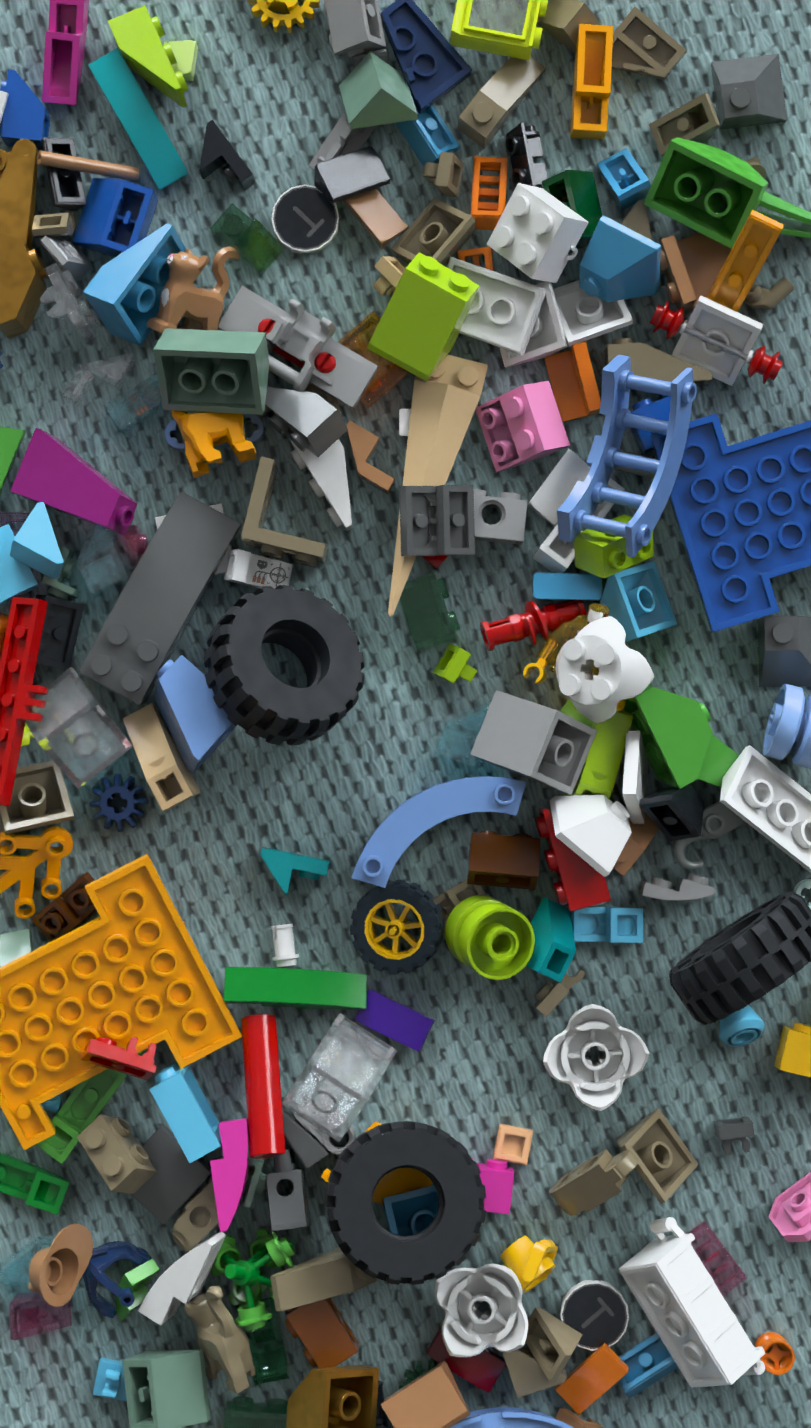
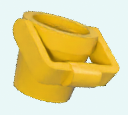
(530, 1261)

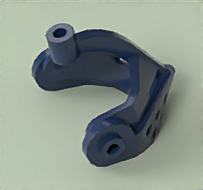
(101, 1259)

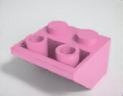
(522, 425)

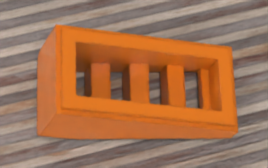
(488, 213)

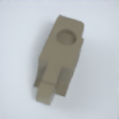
(593, 1181)
(198, 1216)

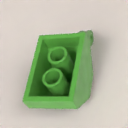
(717, 193)

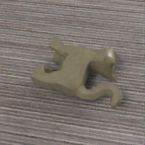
(221, 1340)

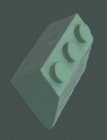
(212, 370)

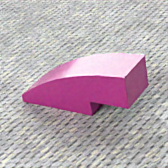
(64, 51)
(231, 1170)

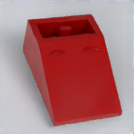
(577, 882)

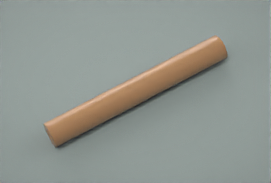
(88, 165)

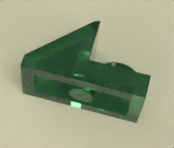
(248, 237)

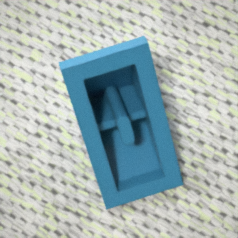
(624, 179)

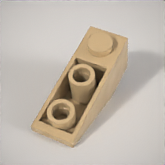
(160, 758)

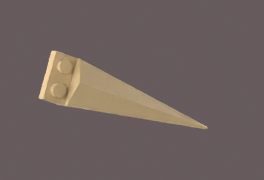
(437, 428)

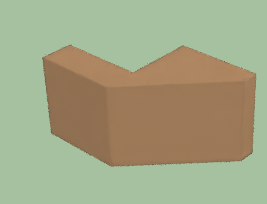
(363, 446)

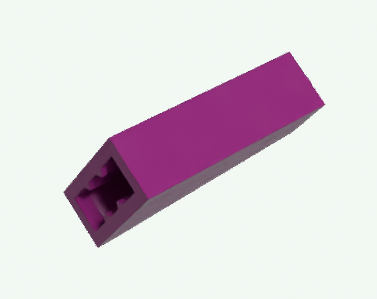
(71, 485)

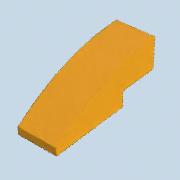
(591, 82)

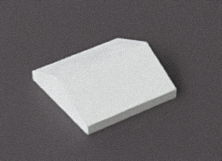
(587, 315)
(546, 336)

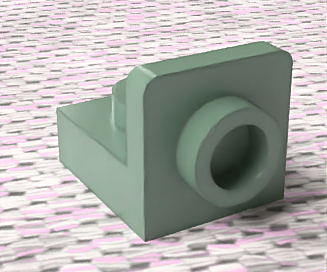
(56, 585)

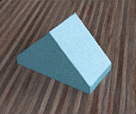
(37, 544)

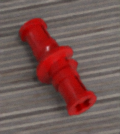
(530, 623)

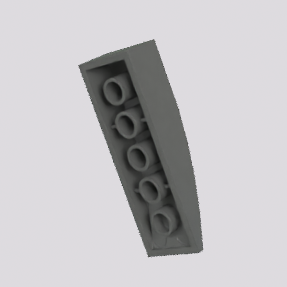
(160, 598)

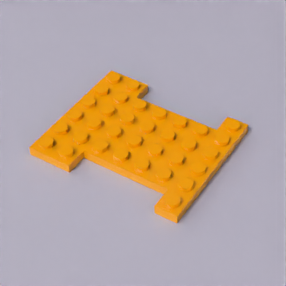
(107, 979)

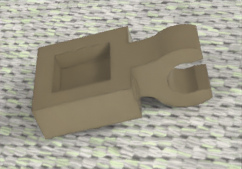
(551, 994)

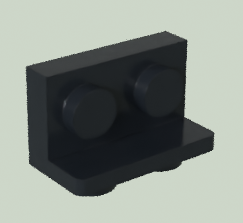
(59, 632)

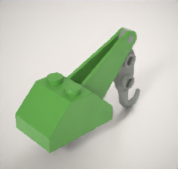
(681, 751)

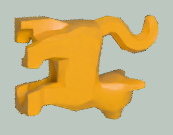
(209, 429)

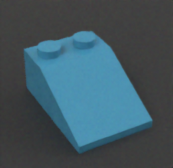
(130, 285)

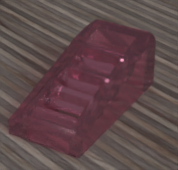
(738, 1276)

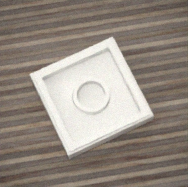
(635, 776)

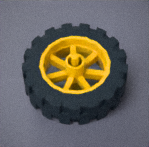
(370, 944)

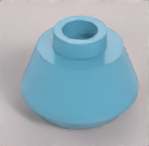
(741, 1027)

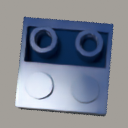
(115, 216)

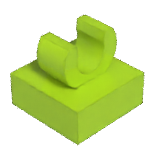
(454, 664)

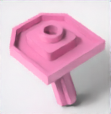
(793, 1211)

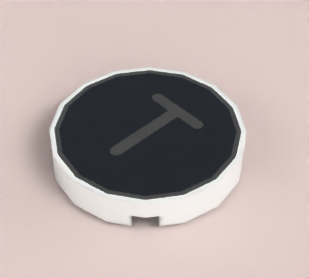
(305, 219)
(596, 1312)

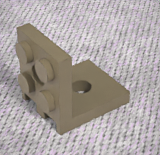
(274, 543)

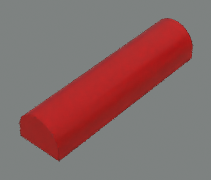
(262, 1086)

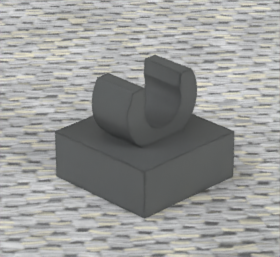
(734, 1129)

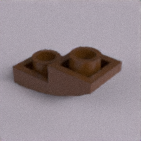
(66, 910)

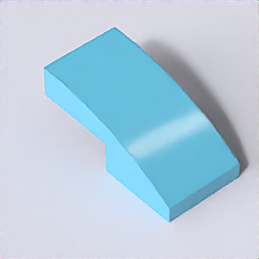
(608, 924)

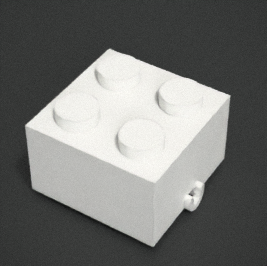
(537, 233)

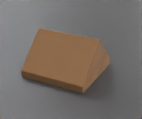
(427, 1401)

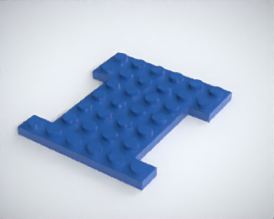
(742, 515)

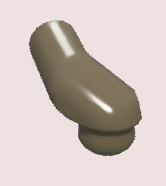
(768, 298)

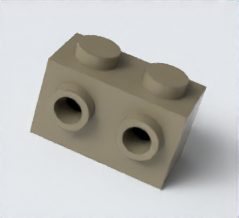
(116, 1154)

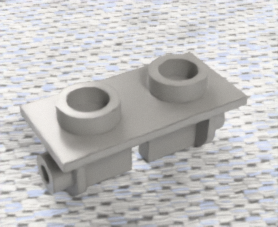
(341, 141)

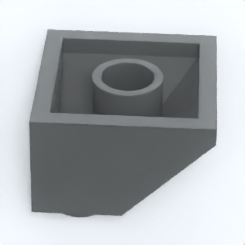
(748, 91)
(784, 651)

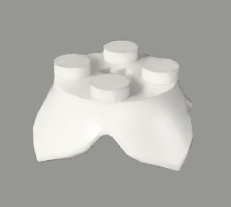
(621, 669)
(599, 1082)
(468, 1330)

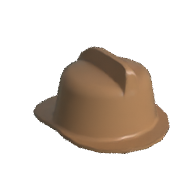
(59, 1268)

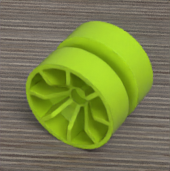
(489, 937)

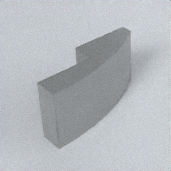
(686, 889)

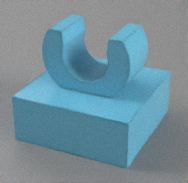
(110, 1380)

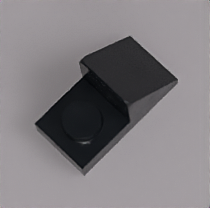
(218, 152)

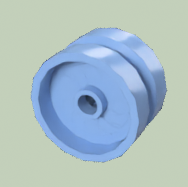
(789, 727)

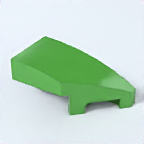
(137, 1281)

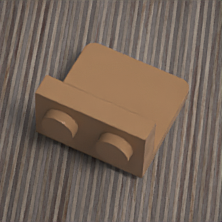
(691, 267)

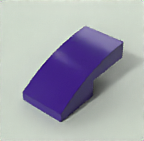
(395, 1020)

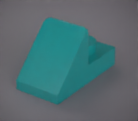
(283, 863)

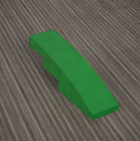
(295, 988)

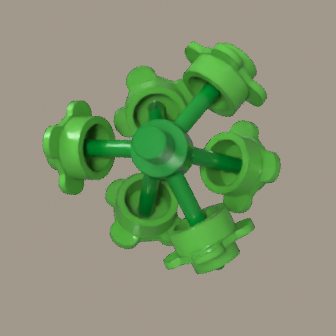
(248, 1283)

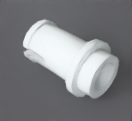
(284, 945)

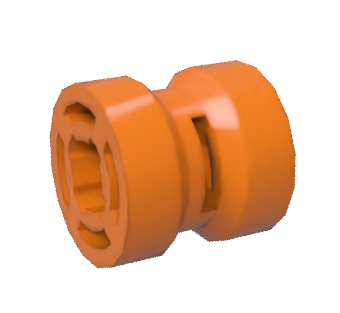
(780, 1356)

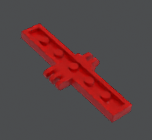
(16, 687)

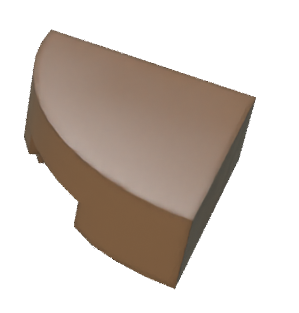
(568, 1417)

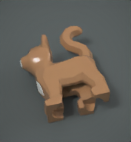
(181, 298)

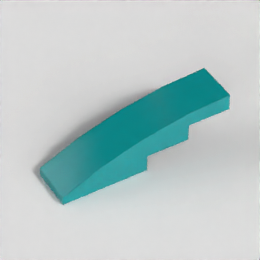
(138, 118)

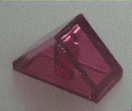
(33, 1316)

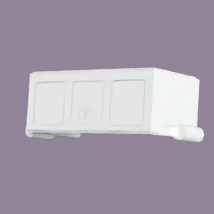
(690, 1310)

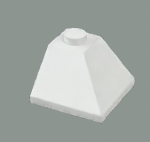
(592, 828)

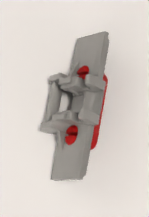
(303, 342)

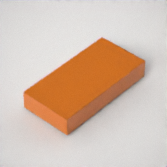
(592, 1378)

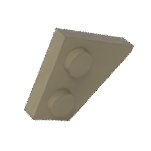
(644, 47)

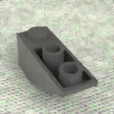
(305, 417)

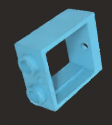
(186, 1111)

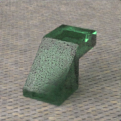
(268, 1348)

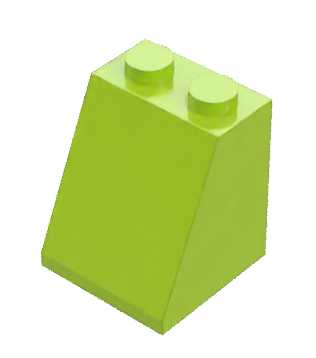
(423, 316)

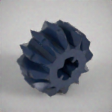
(112, 812)

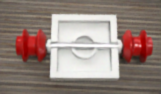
(717, 340)

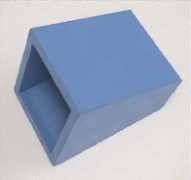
(190, 712)

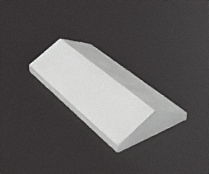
(770, 804)

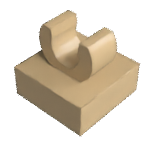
(391, 271)

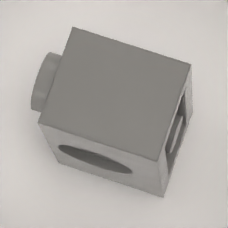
(512, 522)

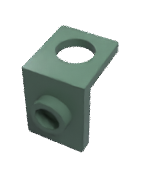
(257, 1182)

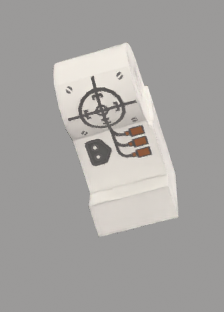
(256, 570)

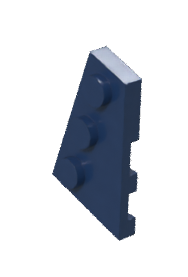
(423, 53)

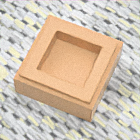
(512, 1144)

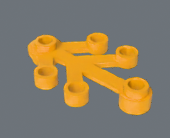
(24, 867)

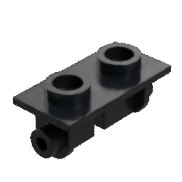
(523, 146)

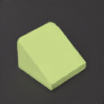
(186, 56)

